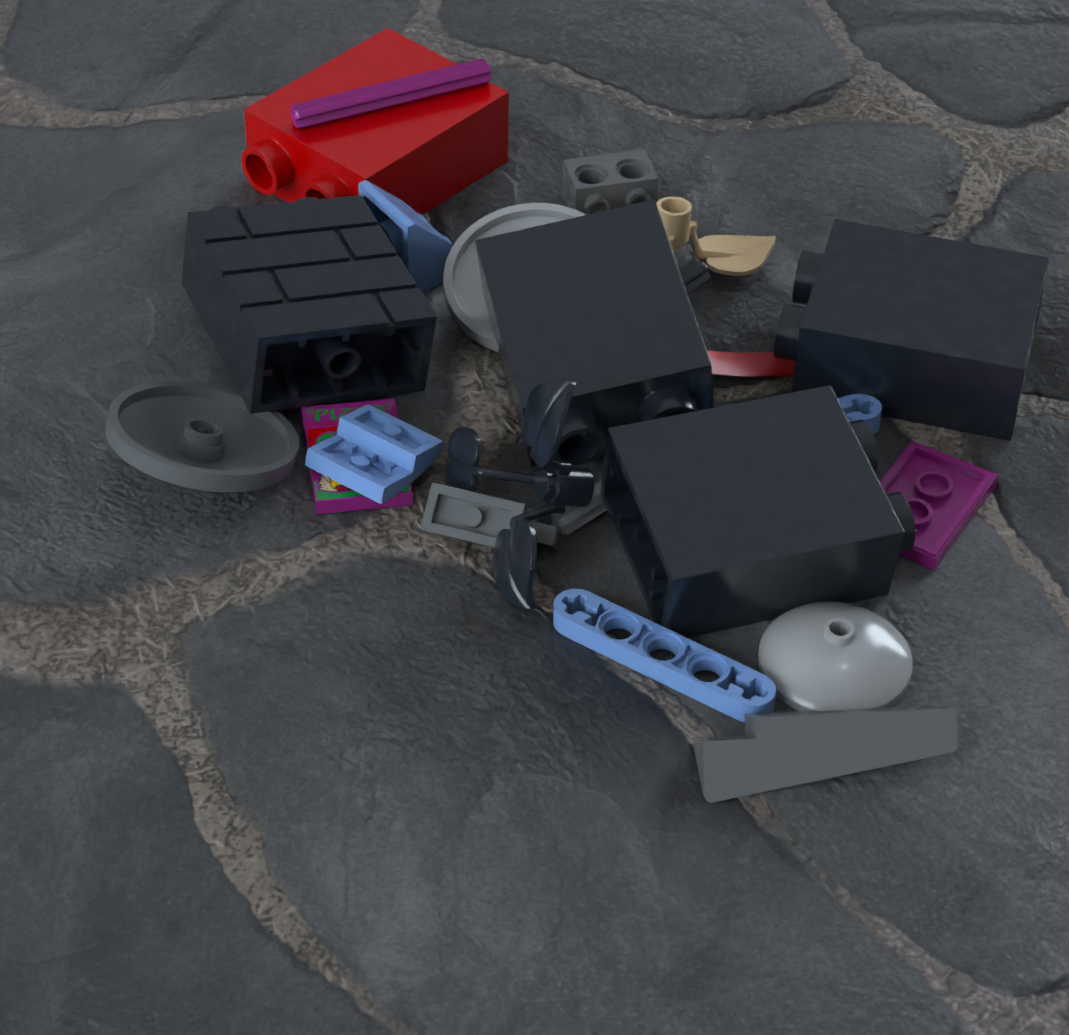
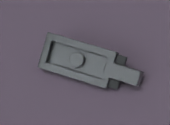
(477, 517)

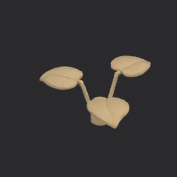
(723, 253)

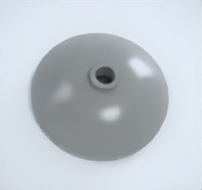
(835, 658)

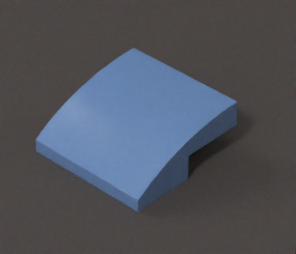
(374, 453)

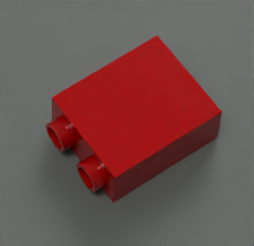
(409, 150)

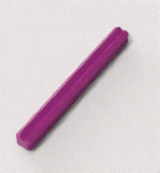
(390, 93)

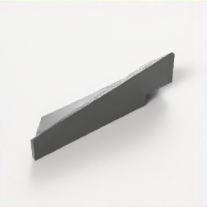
(819, 745)

